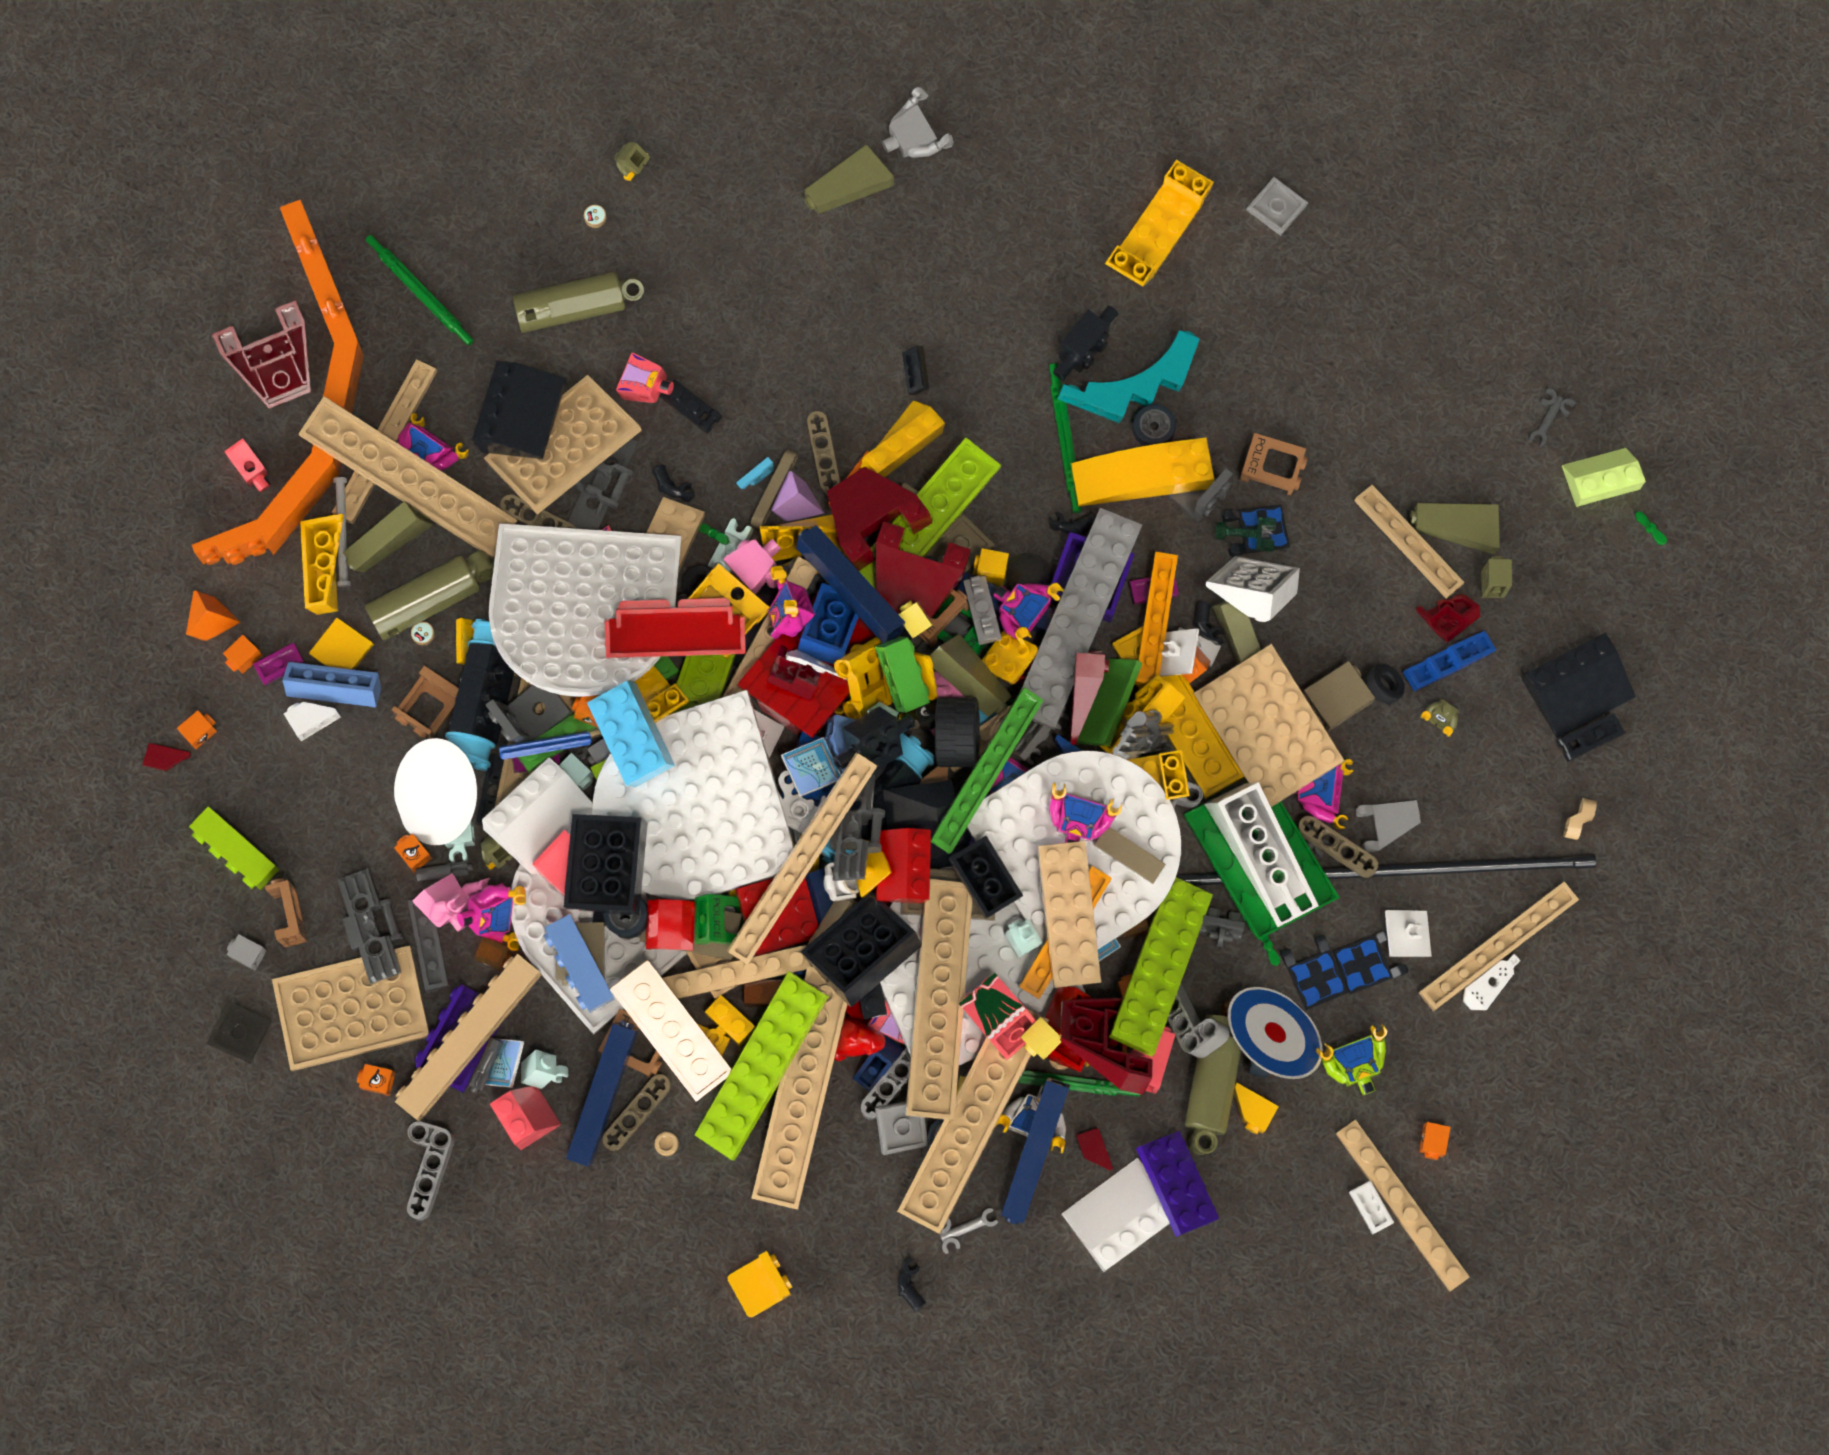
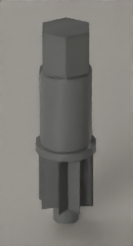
(441, 871)
(485, 1065)

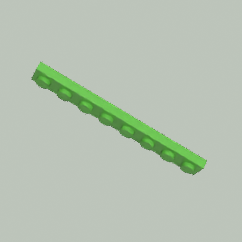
(572, 726)
(986, 770)

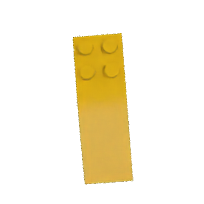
(1144, 472)

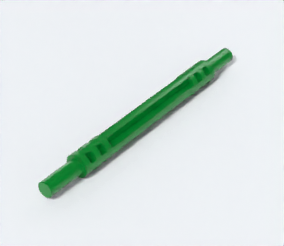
(419, 290)
(1065, 437)
(1076, 1083)

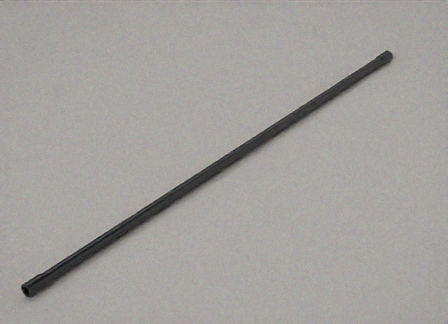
(1574, 861)

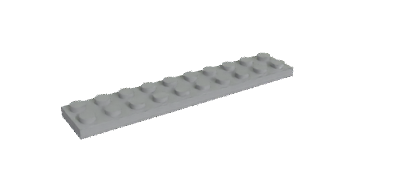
(1080, 612)

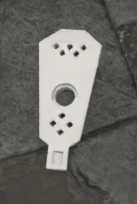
(817, 665)
(1483, 987)

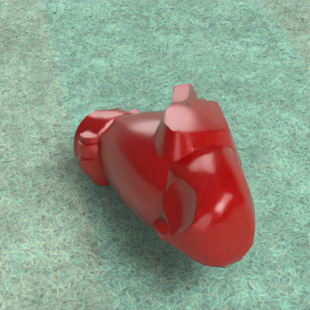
(858, 1040)

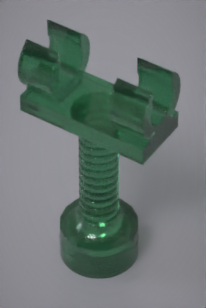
(1266, 545)

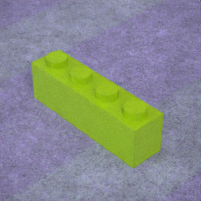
(234, 848)

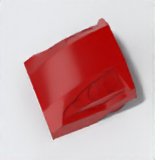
(670, 924)

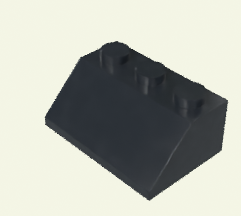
(985, 877)

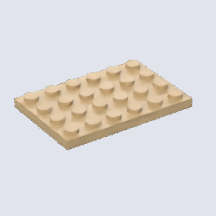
(583, 436)
(1269, 726)
(340, 1014)

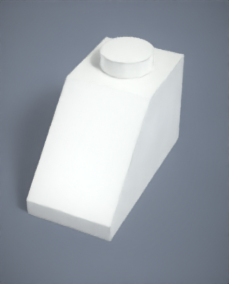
(309, 718)

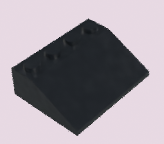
(518, 411)
(1579, 685)
(605, 864)
(861, 948)

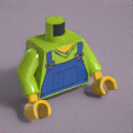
(1357, 1060)

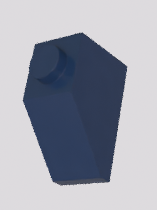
(878, 1064)

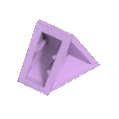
(795, 500)

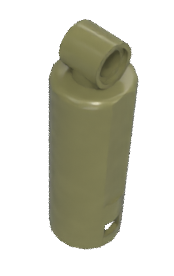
(574, 300)
(429, 593)
(1212, 1092)

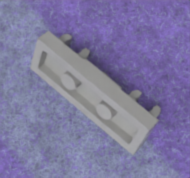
(982, 610)
(1035, 735)

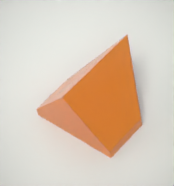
(208, 617)

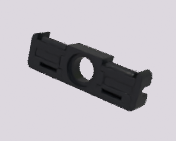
(492, 778)

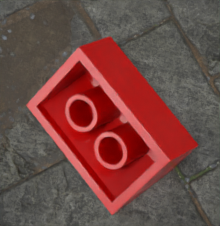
(909, 863)
(1063, 1054)

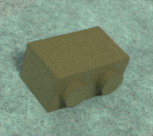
(1496, 577)

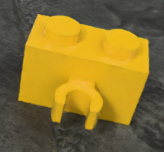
(729, 1022)

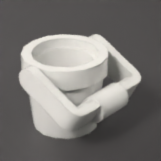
(837, 888)

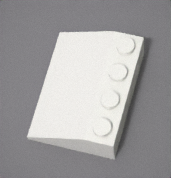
(1255, 586)
(536, 813)
(1118, 1215)

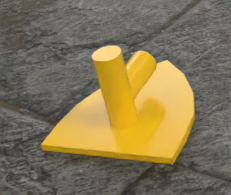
(876, 871)

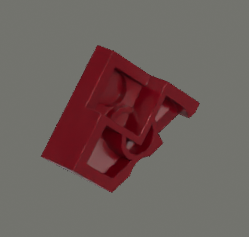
(1456, 613)
(793, 676)

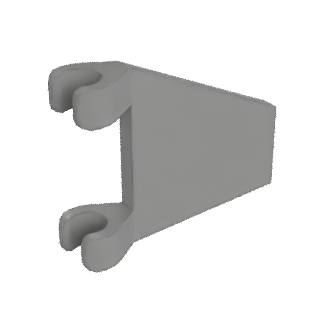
(1390, 821)

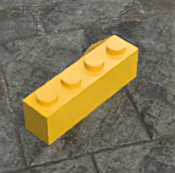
(909, 435)
(787, 534)
(319, 553)
(1153, 696)

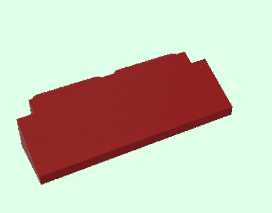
(690, 629)

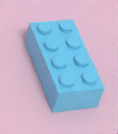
(631, 734)

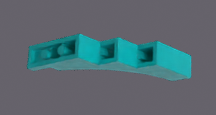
(1112, 398)

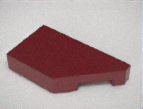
(163, 757)
(1094, 1149)

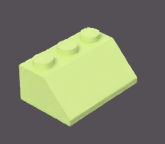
(1603, 476)

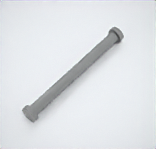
(341, 509)

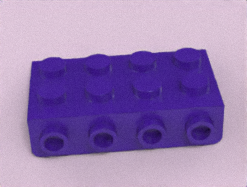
(462, 1001)
(1177, 1183)

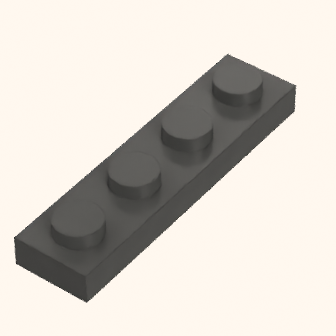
(428, 950)

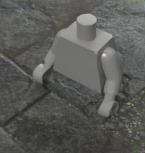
(912, 132)

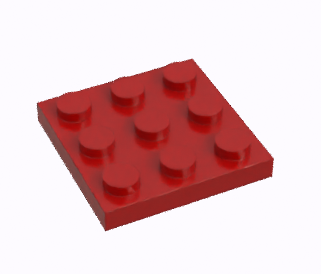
(795, 923)

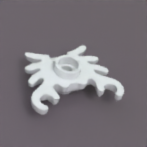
(797, 810)

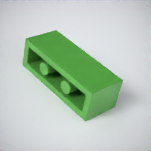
(903, 674)

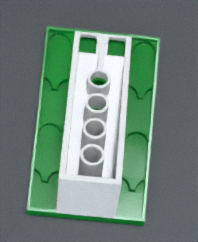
(1260, 858)

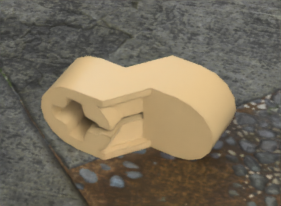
(1585, 814)

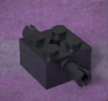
(1084, 342)
(874, 737)

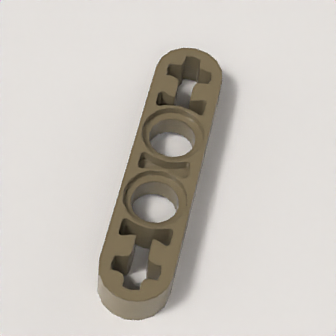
(822, 453)
(764, 508)
(539, 519)
(1339, 843)
(634, 1110)

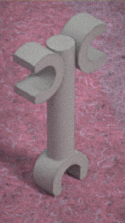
(948, 1235)

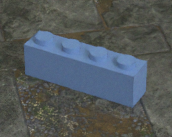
(332, 684)
(579, 964)

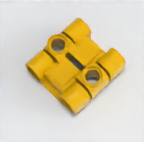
(720, 584)
(853, 667)

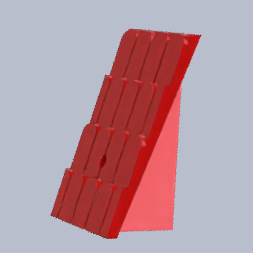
(793, 710)

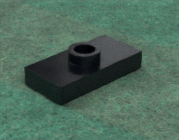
(915, 370)

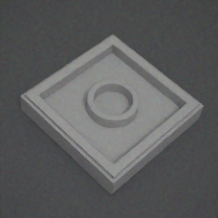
(1277, 206)
(899, 1131)

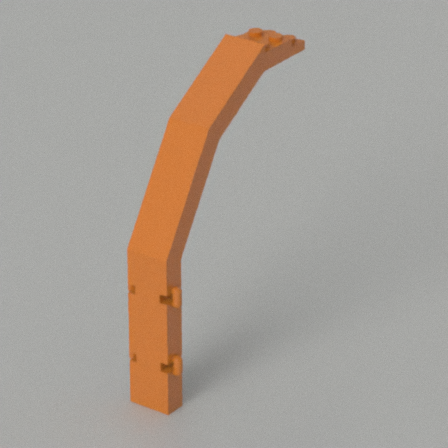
(341, 387)

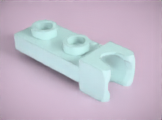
(735, 539)

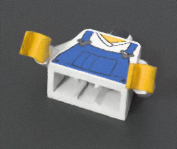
(1020, 1115)

